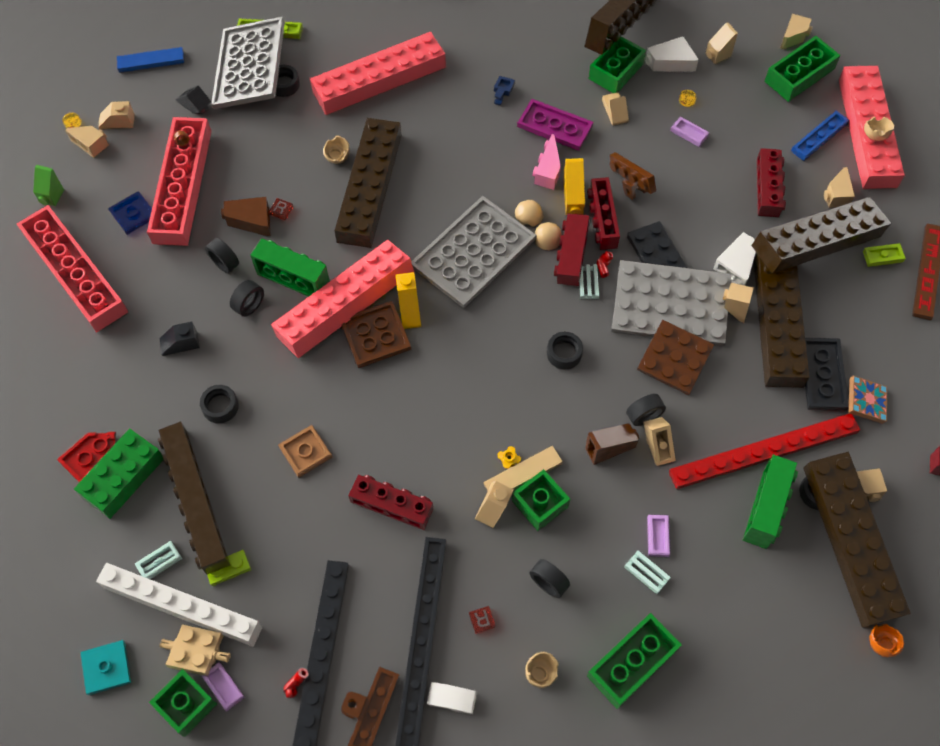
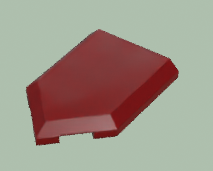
(86, 453)

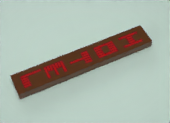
(928, 274)

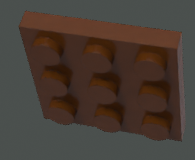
(376, 334)
(675, 357)

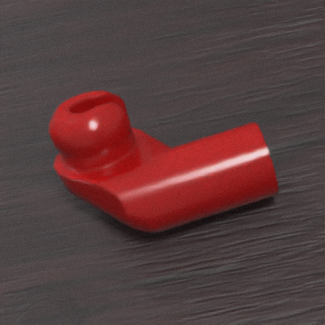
(602, 263)
(291, 686)

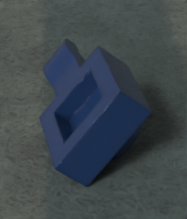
(503, 87)

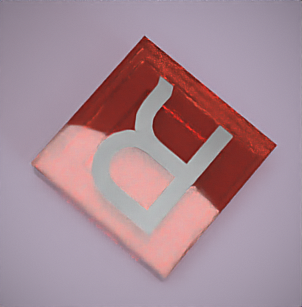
(281, 209)
(482, 619)

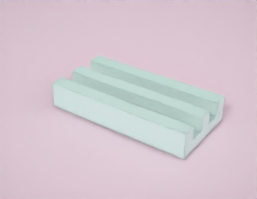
(588, 268)
(163, 566)
(652, 566)

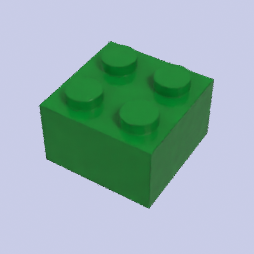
(540, 500)
(183, 703)

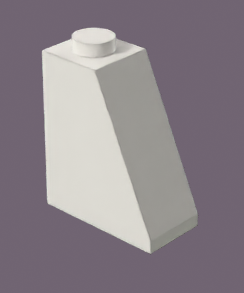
(672, 56)
(737, 259)

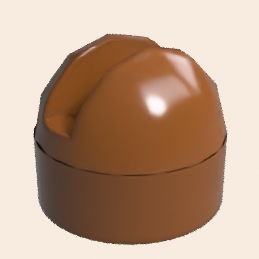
(184, 139)

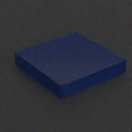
(131, 212)

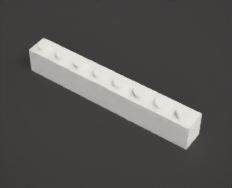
(179, 604)

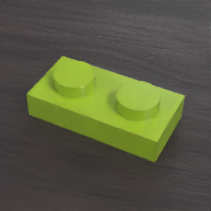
(884, 255)
(238, 565)

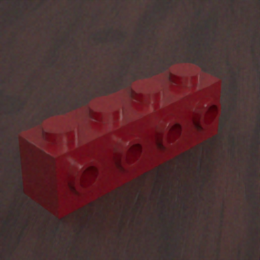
(770, 182)
(604, 213)
(573, 249)
(391, 501)

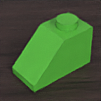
(47, 186)

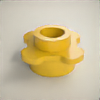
(507, 463)

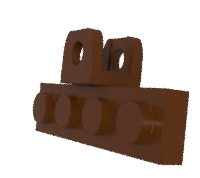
(635, 176)
(369, 709)

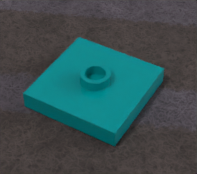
(105, 667)

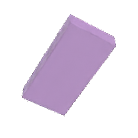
(689, 131)
(658, 535)
(223, 687)

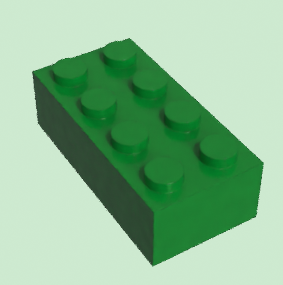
(802, 68)
(289, 268)
(119, 473)
(770, 502)
(633, 660)

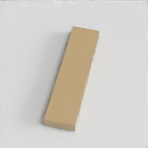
(527, 469)

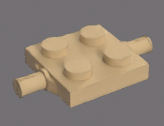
(195, 650)

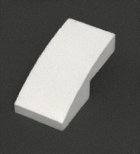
(451, 698)

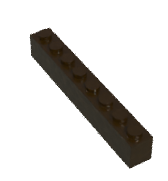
(194, 499)

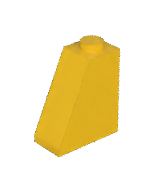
(574, 186)
(408, 300)

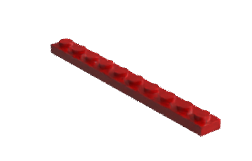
(763, 451)

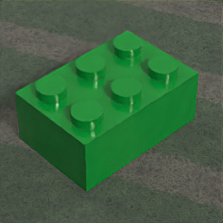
(617, 65)

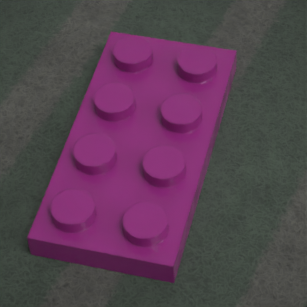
(548, 120)

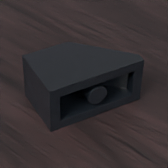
(194, 100)
(179, 339)

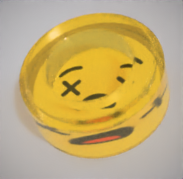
(687, 98)
(71, 120)

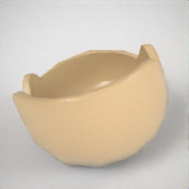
(878, 129)
(336, 150)
(529, 213)
(548, 236)
(542, 669)

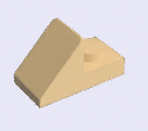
(616, 108)

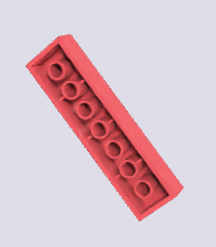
(378, 73)
(863, 99)
(179, 183)
(72, 268)
(341, 298)

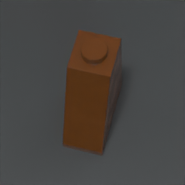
(248, 215)
(610, 442)

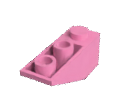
(549, 165)

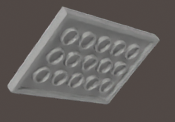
(248, 63)
(473, 251)
(675, 294)

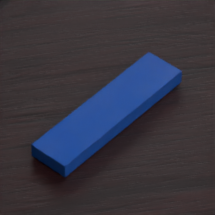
(150, 59)
(820, 135)

